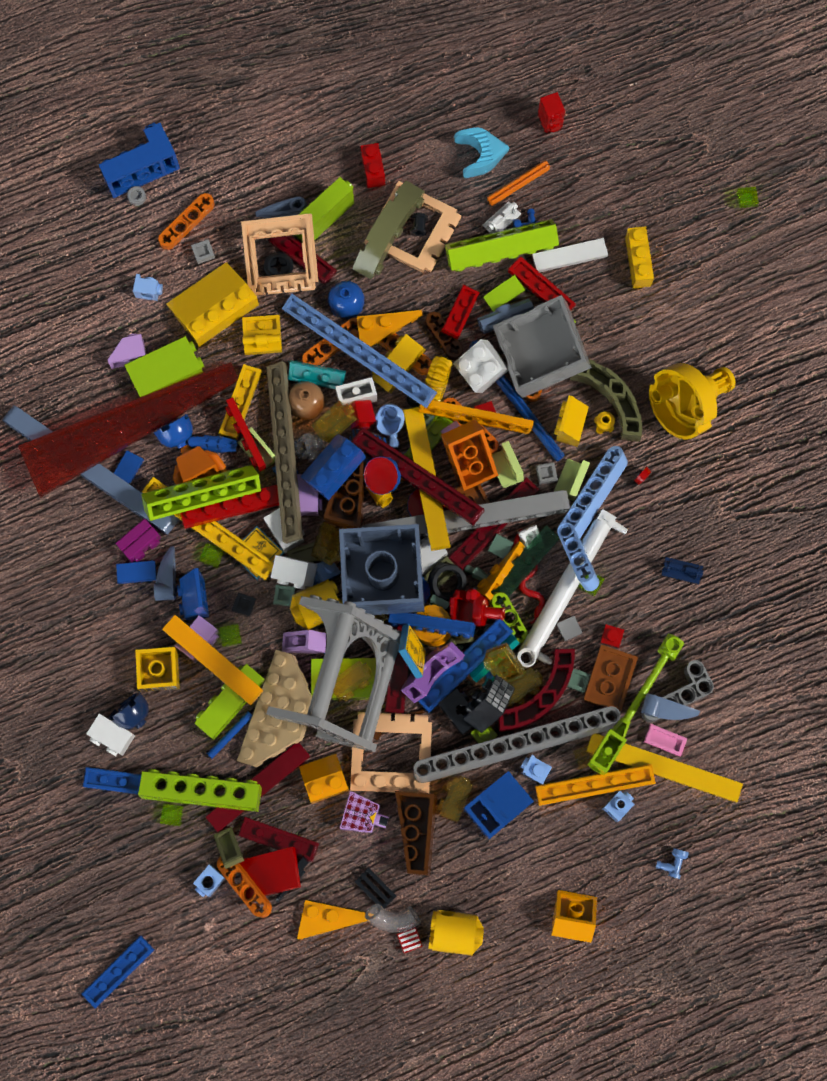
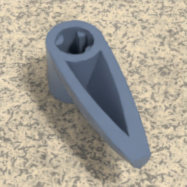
(284, 208)
(166, 577)
(666, 709)

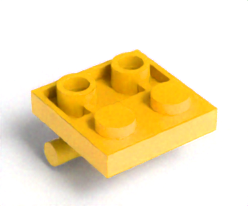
(262, 335)

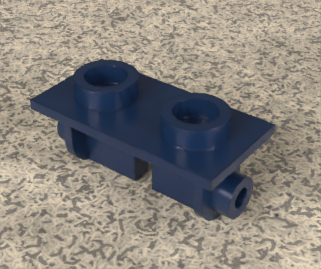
(682, 570)

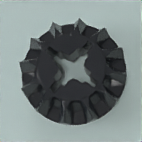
(284, 260)

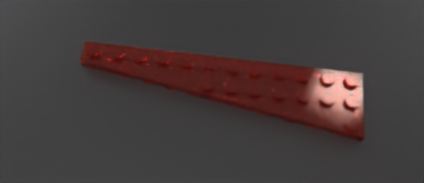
(78, 447)

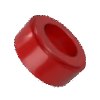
(642, 475)

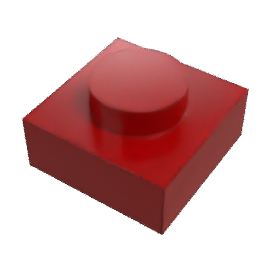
(612, 636)

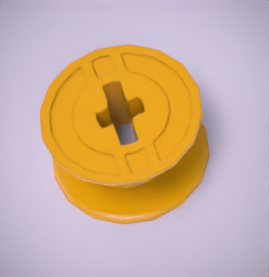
(433, 639)

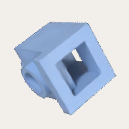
(147, 288)
(613, 810)

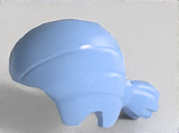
(389, 422)

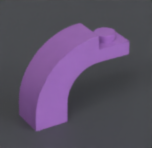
(435, 664)

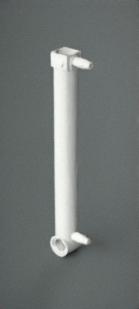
(564, 591)

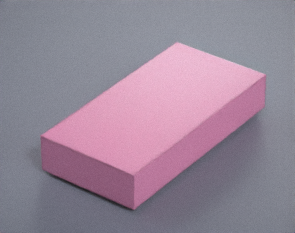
(665, 740)

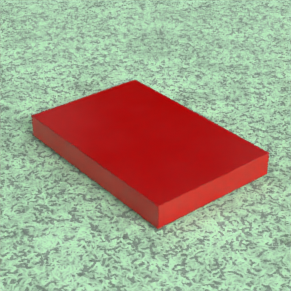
(273, 871)

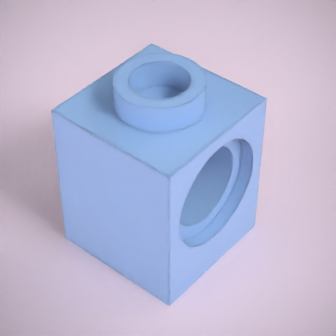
(217, 878)

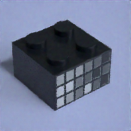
(488, 703)

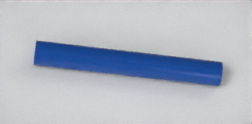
(230, 734)

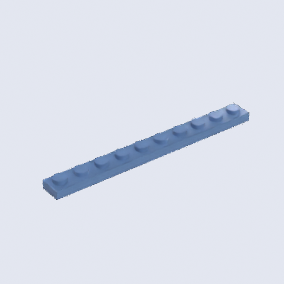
(359, 351)

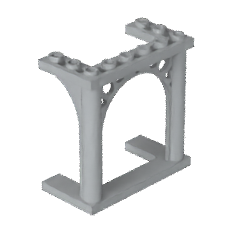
(340, 633)

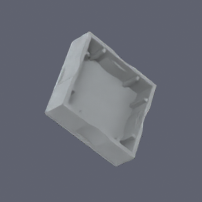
(542, 346)

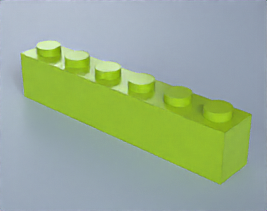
(502, 245)

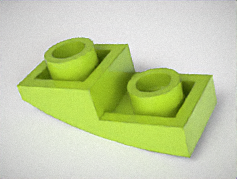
(504, 293)

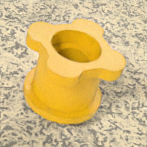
(604, 427)

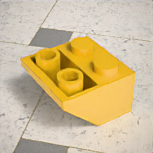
(571, 425)

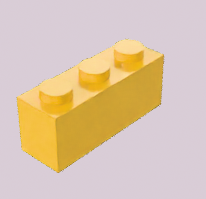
(639, 257)
(404, 355)

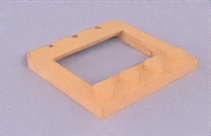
(280, 227)
(433, 246)
(391, 781)

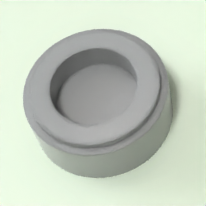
(136, 195)

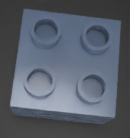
(382, 569)

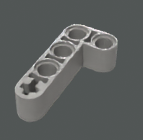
(692, 688)

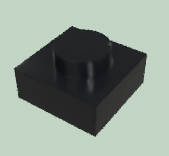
(244, 605)

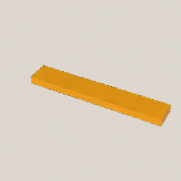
(482, 417)
(212, 660)
(595, 785)

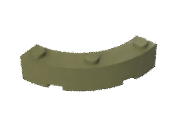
(387, 229)
(618, 395)

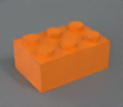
(469, 455)

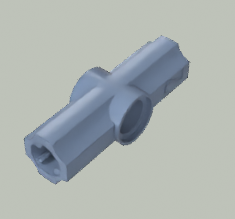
(503, 313)

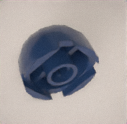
(131, 712)

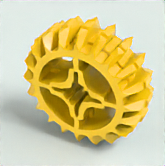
(438, 376)

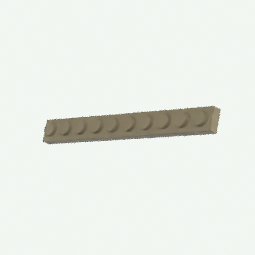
(284, 453)

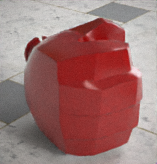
(473, 607)

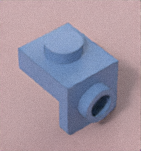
(326, 572)

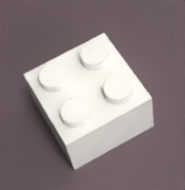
(481, 366)

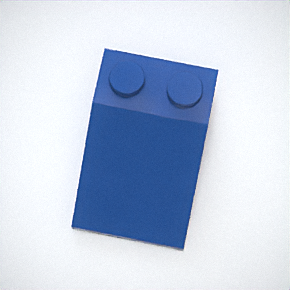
(193, 595)

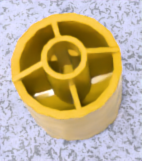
(306, 617)
(455, 932)

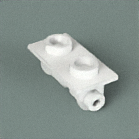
(502, 218)

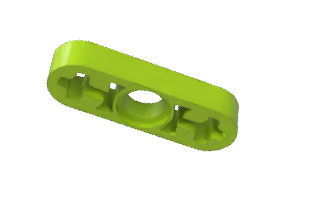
(506, 602)

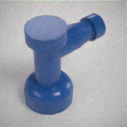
(531, 219)

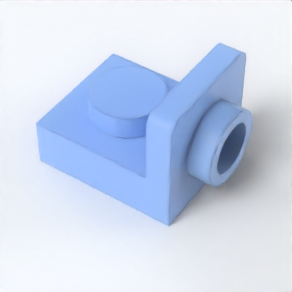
(535, 769)

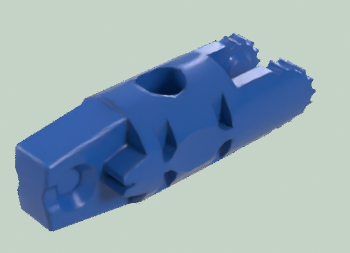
(214, 443)

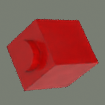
(364, 414)

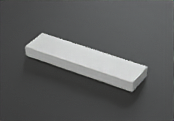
(570, 255)

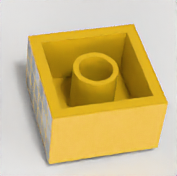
(157, 669)

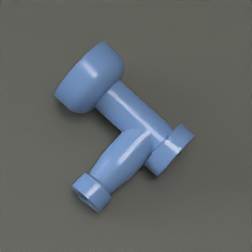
(674, 869)

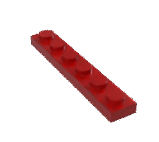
(241, 505)

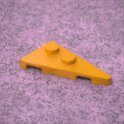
(375, 328)
(499, 572)
(322, 918)

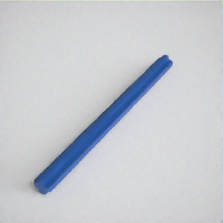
(526, 413)

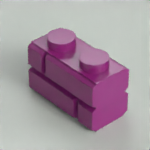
(138, 541)

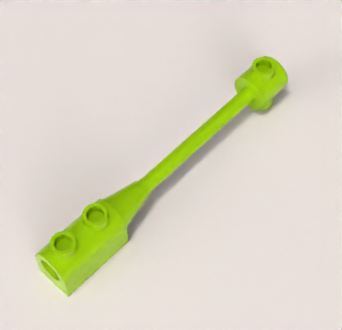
(615, 737)

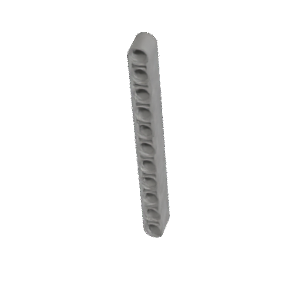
(495, 513)
(510, 751)

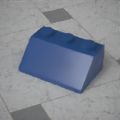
(333, 466)

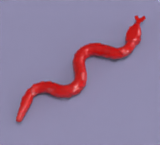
(528, 592)

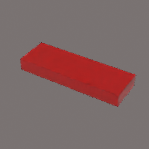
(460, 312)

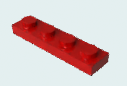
(537, 282)
(248, 442)

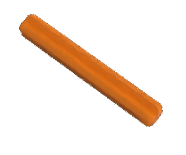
(518, 183)

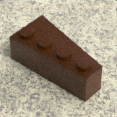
(346, 505)
(417, 829)

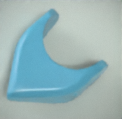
(489, 147)

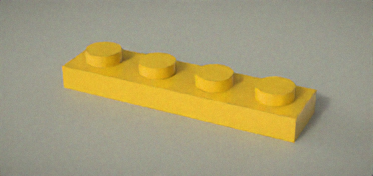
(243, 396)

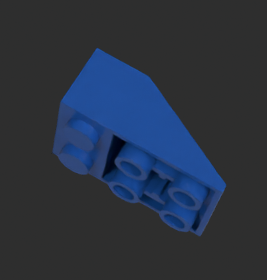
(498, 805)

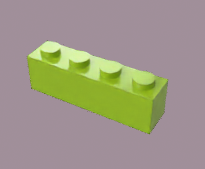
(224, 706)

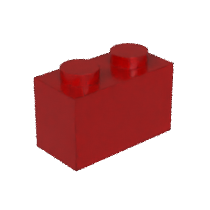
(551, 112)
(372, 165)

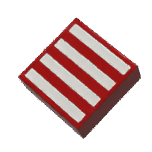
(409, 940)

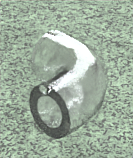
(392, 921)

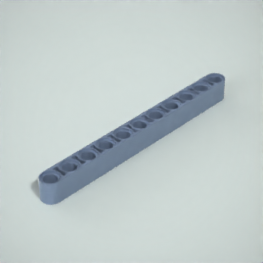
(97, 475)

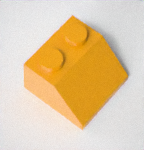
(323, 778)
(574, 916)

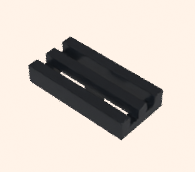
(363, 877)

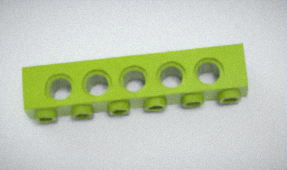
(201, 492)
(151, 779)

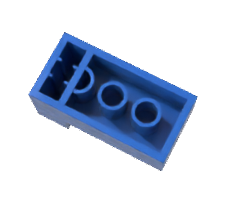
(140, 164)

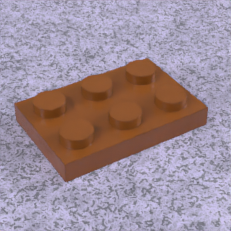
(610, 678)

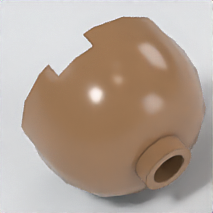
(306, 400)

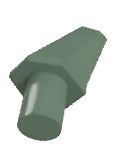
(476, 572)

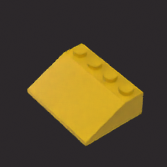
(213, 304)

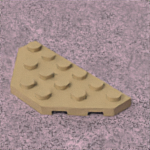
(283, 689)

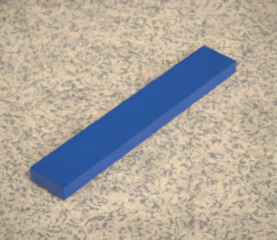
(474, 656)

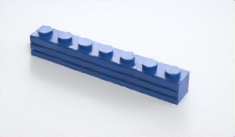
(432, 624)

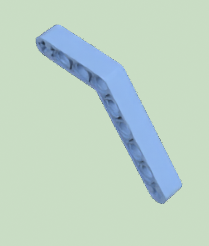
(604, 479)

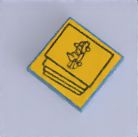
(263, 544)
(412, 651)

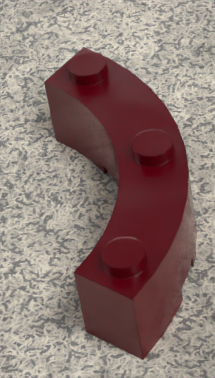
(546, 699)

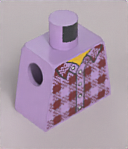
(362, 815)

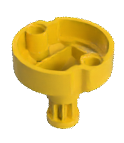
(687, 399)

